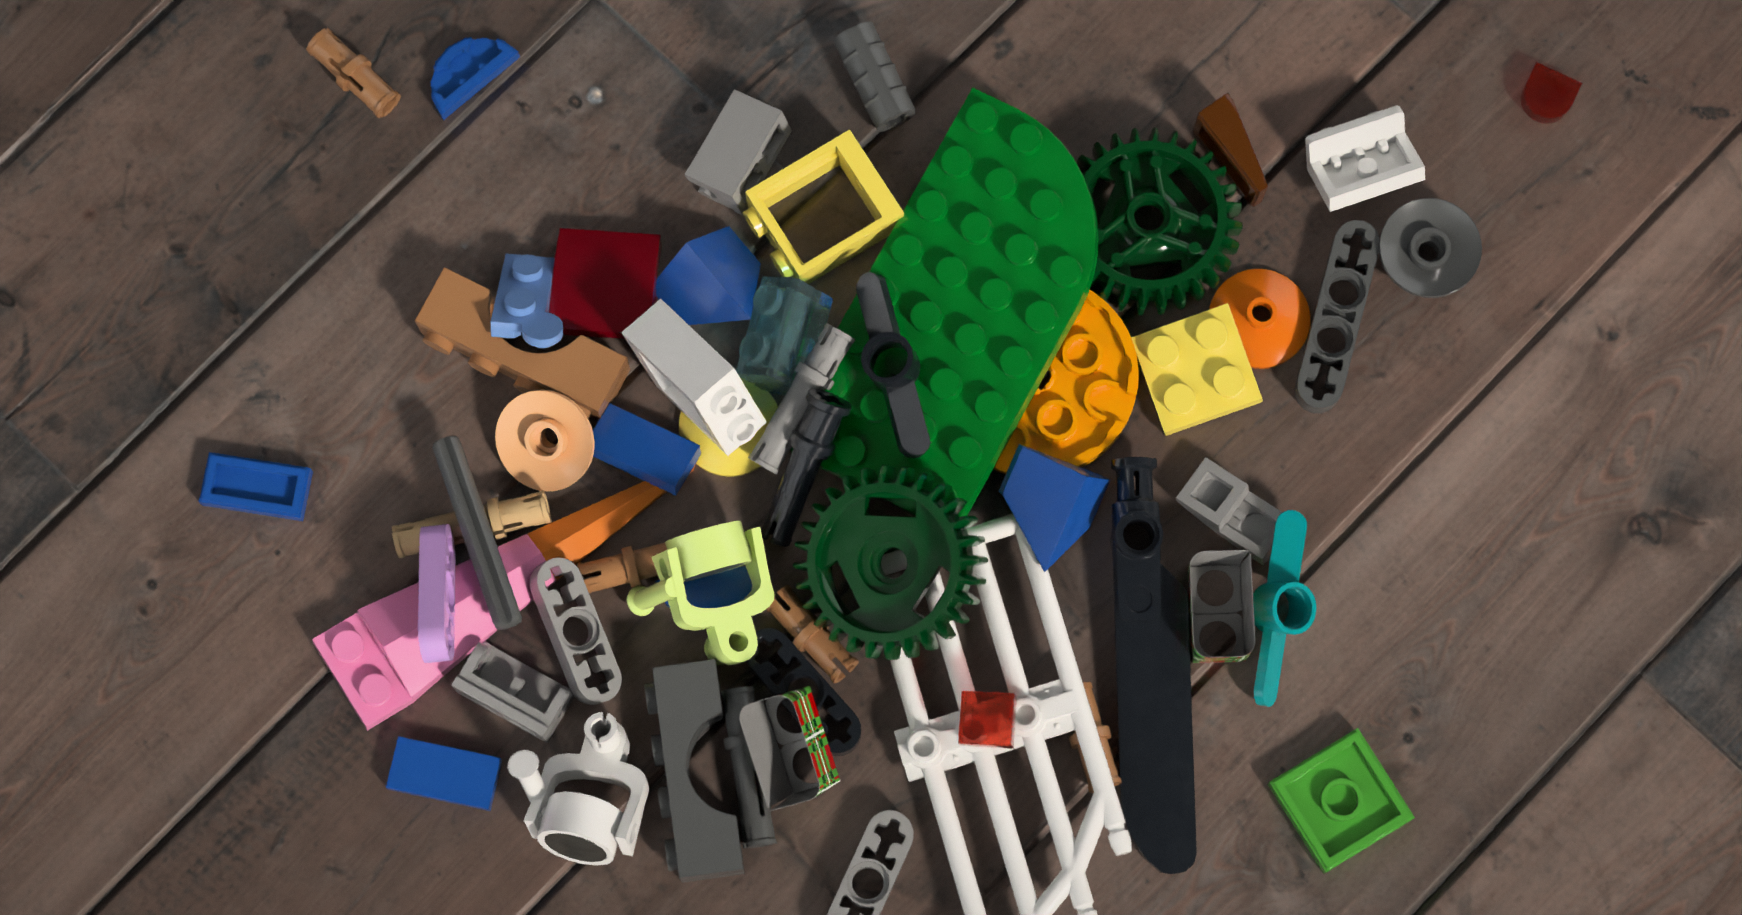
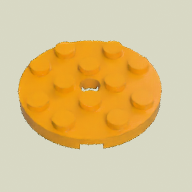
(1087, 391)

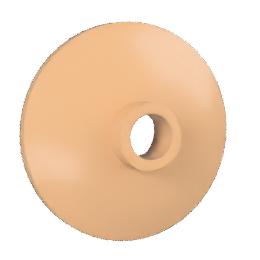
(527, 451)

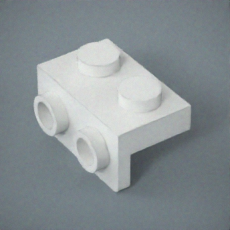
(1362, 158)

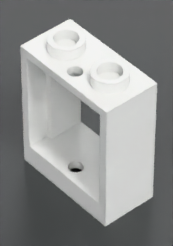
(694, 377)

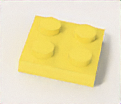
(1197, 369)

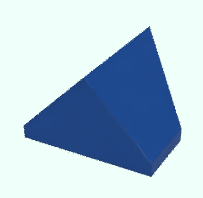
(711, 279)
(1051, 501)

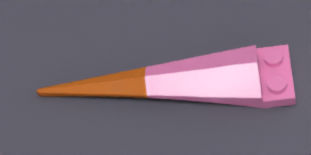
(378, 648)

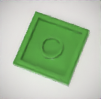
(1340, 800)

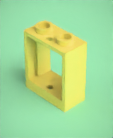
(865, 179)

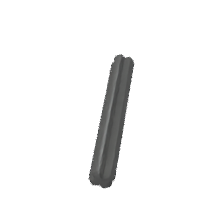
(477, 533)

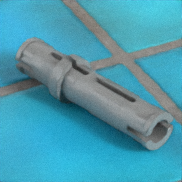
(812, 374)

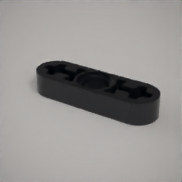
(787, 654)

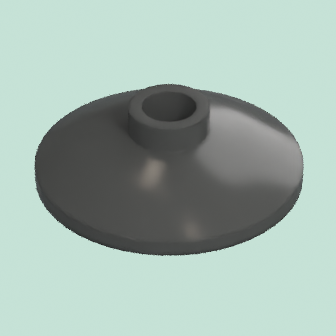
(1436, 225)

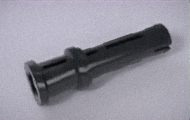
(811, 446)

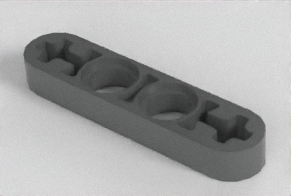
(1341, 317)

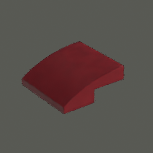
(603, 280)

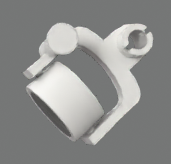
(577, 823)

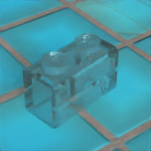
(781, 332)

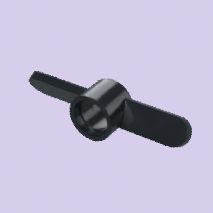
(900, 389)

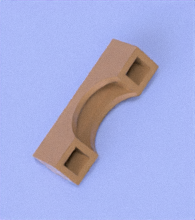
(459, 319)

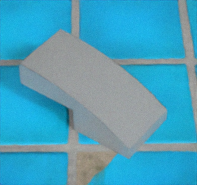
(1230, 509)

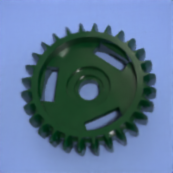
(1185, 237)
(858, 543)

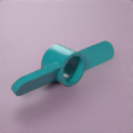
(1281, 578)

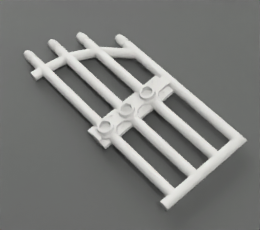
(1041, 713)

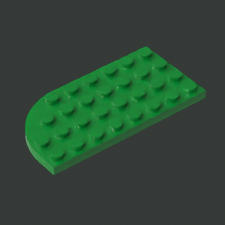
(983, 292)

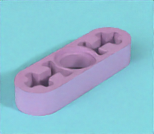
(436, 593)

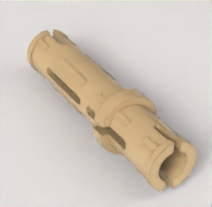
(502, 516)

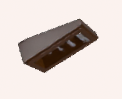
(1224, 134)

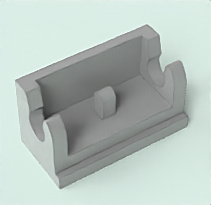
(738, 150)
(513, 691)

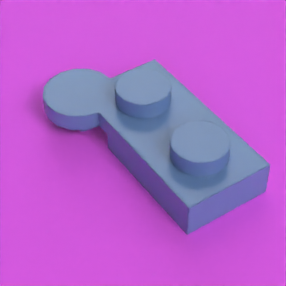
(525, 300)

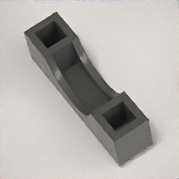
(688, 704)

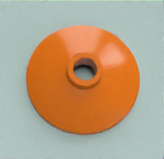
(1286, 331)

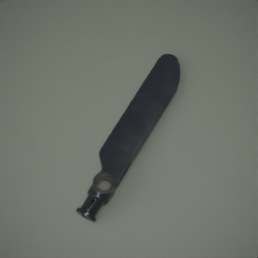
(1152, 681)

